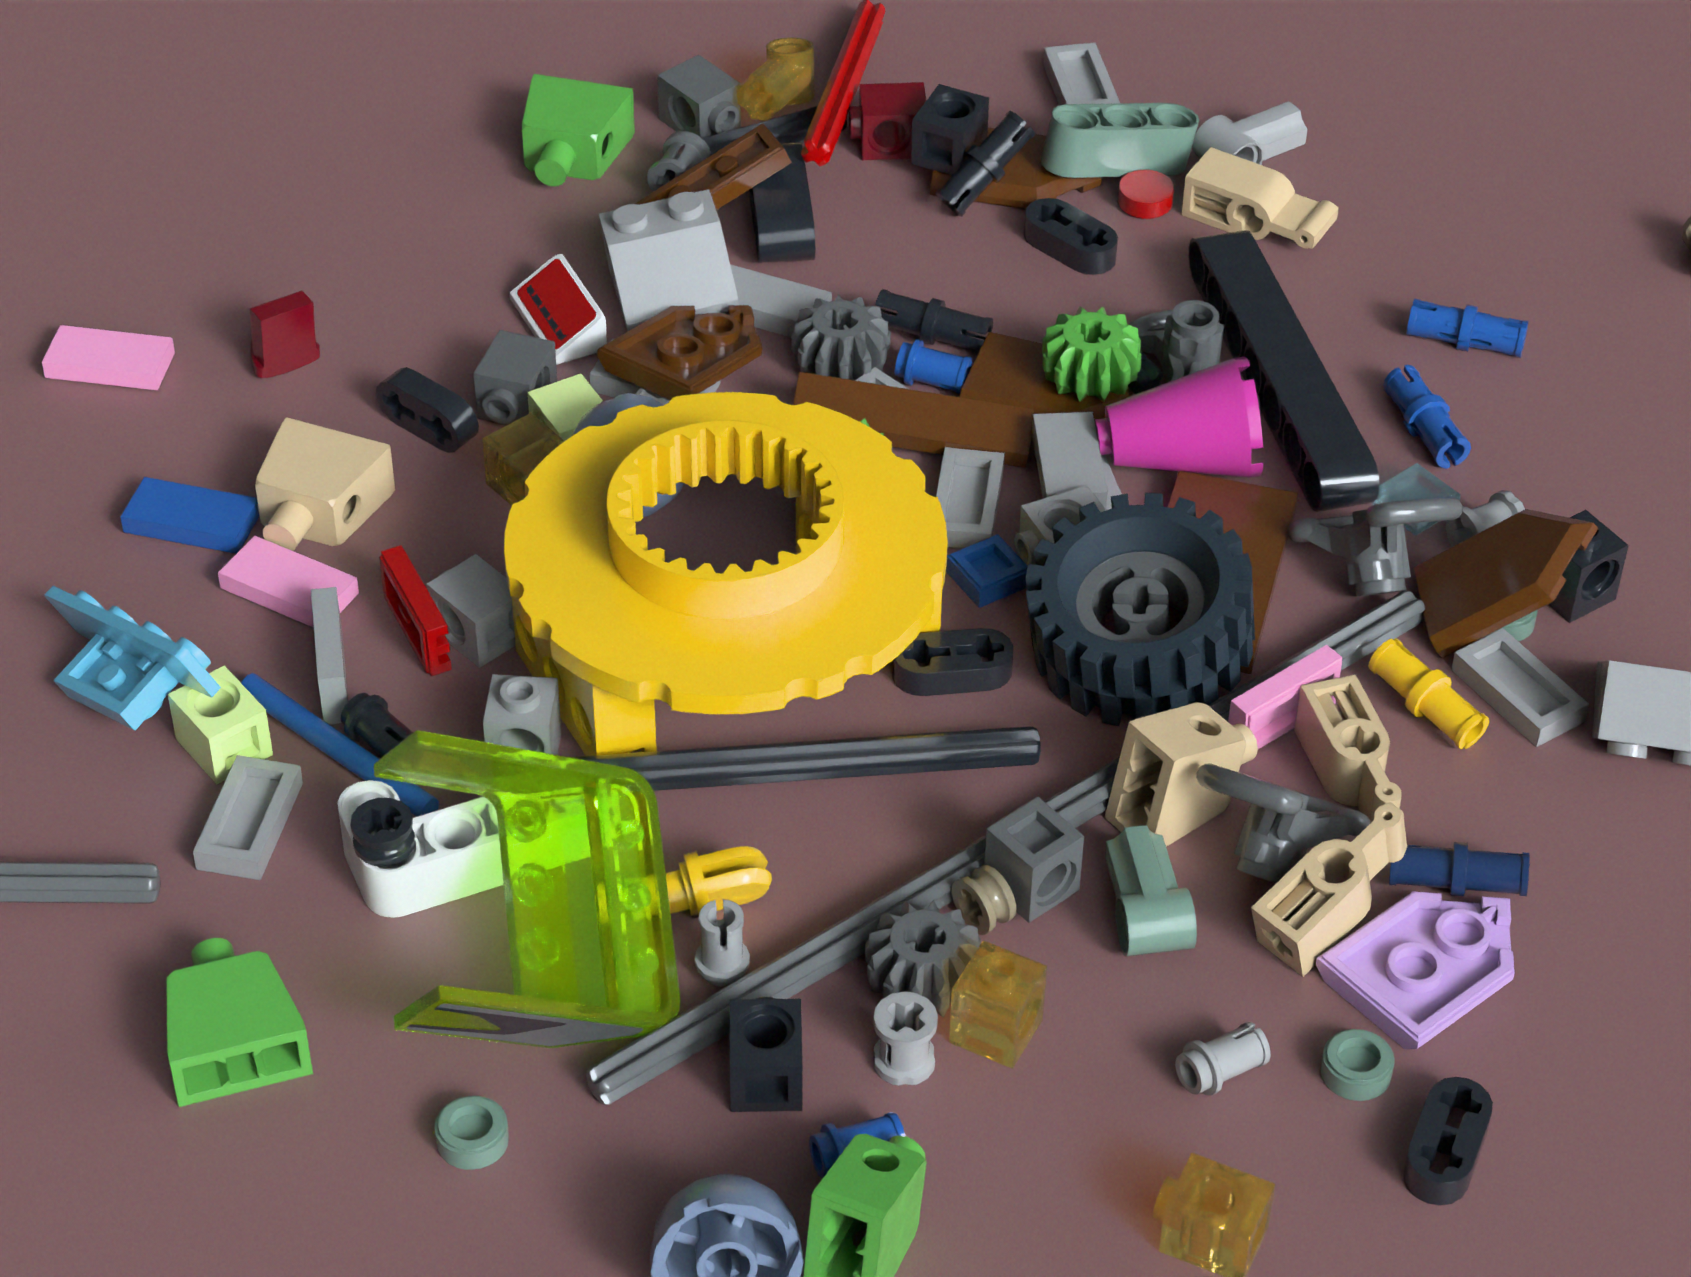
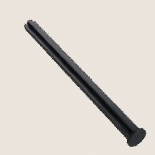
(831, 758)

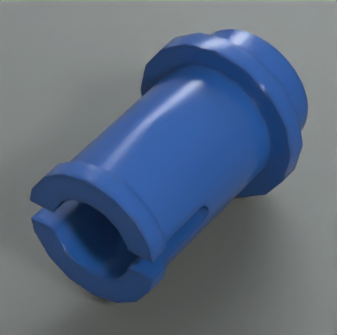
(931, 366)
(831, 1142)

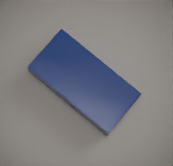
(190, 515)

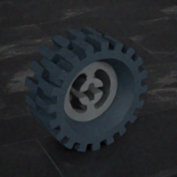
(1138, 566)

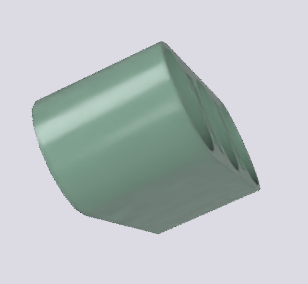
(1118, 139)

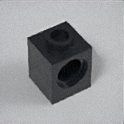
(947, 128)
(1591, 574)
(766, 1055)

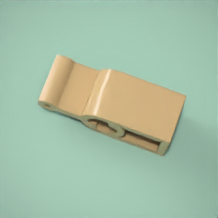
(1252, 197)
(1346, 743)
(1308, 909)

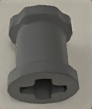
(674, 164)

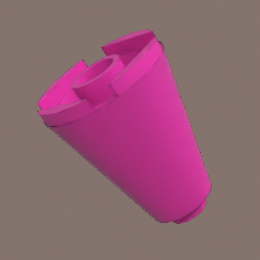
(1188, 424)

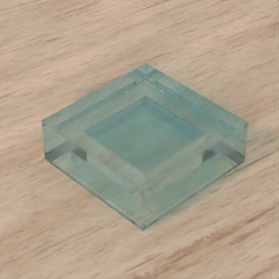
(1414, 484)

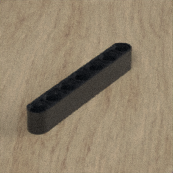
(1289, 377)

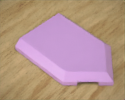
(1423, 964)

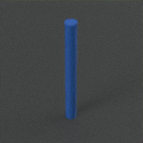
(333, 742)

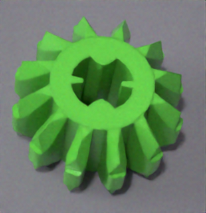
(1091, 354)

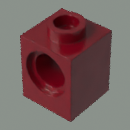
(882, 103)

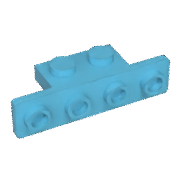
(125, 665)

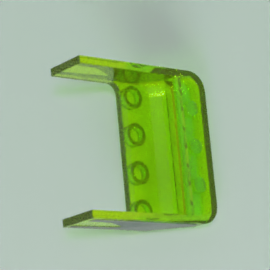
(578, 892)

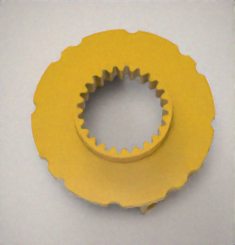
(734, 642)

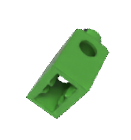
(574, 128)
(231, 1025)
(868, 1187)

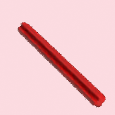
(843, 83)

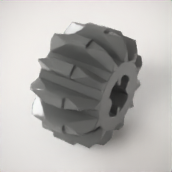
(840, 338)
(920, 953)

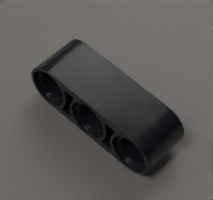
(784, 212)

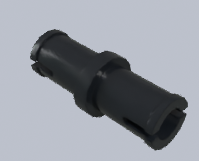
(985, 163)
(933, 321)

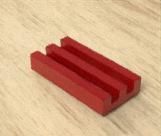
(415, 610)

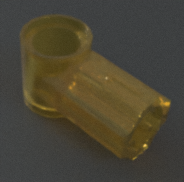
(781, 80)

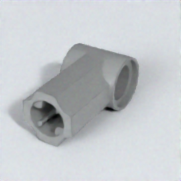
(1255, 136)

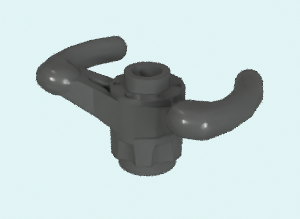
(1182, 338)
(1374, 539)
(1279, 821)

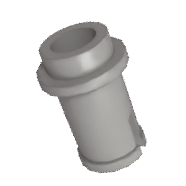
(722, 954)
(1209, 1064)

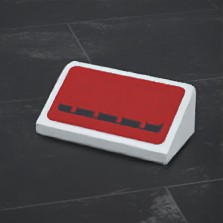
(561, 310)

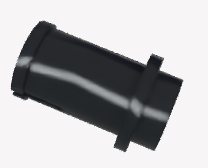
(370, 721)

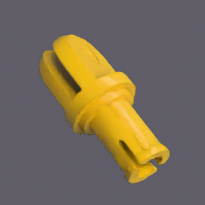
(726, 874)

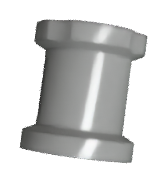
(1475, 520)
(905, 1028)

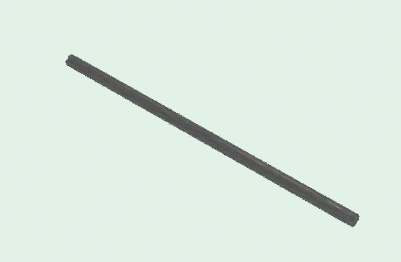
(847, 938)

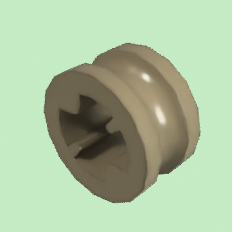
(984, 899)

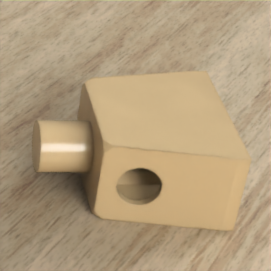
(320, 484)
(1160, 764)

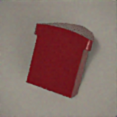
(283, 335)

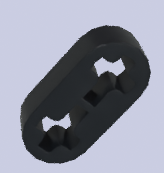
(1070, 236)
(427, 409)
(954, 662)
(1460, 1144)

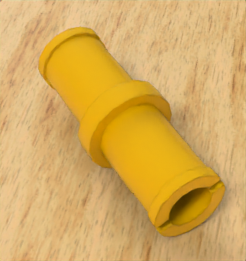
(1428, 693)

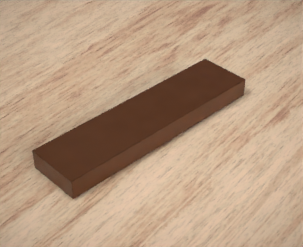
(923, 418)

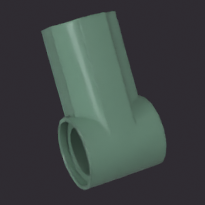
(1149, 905)

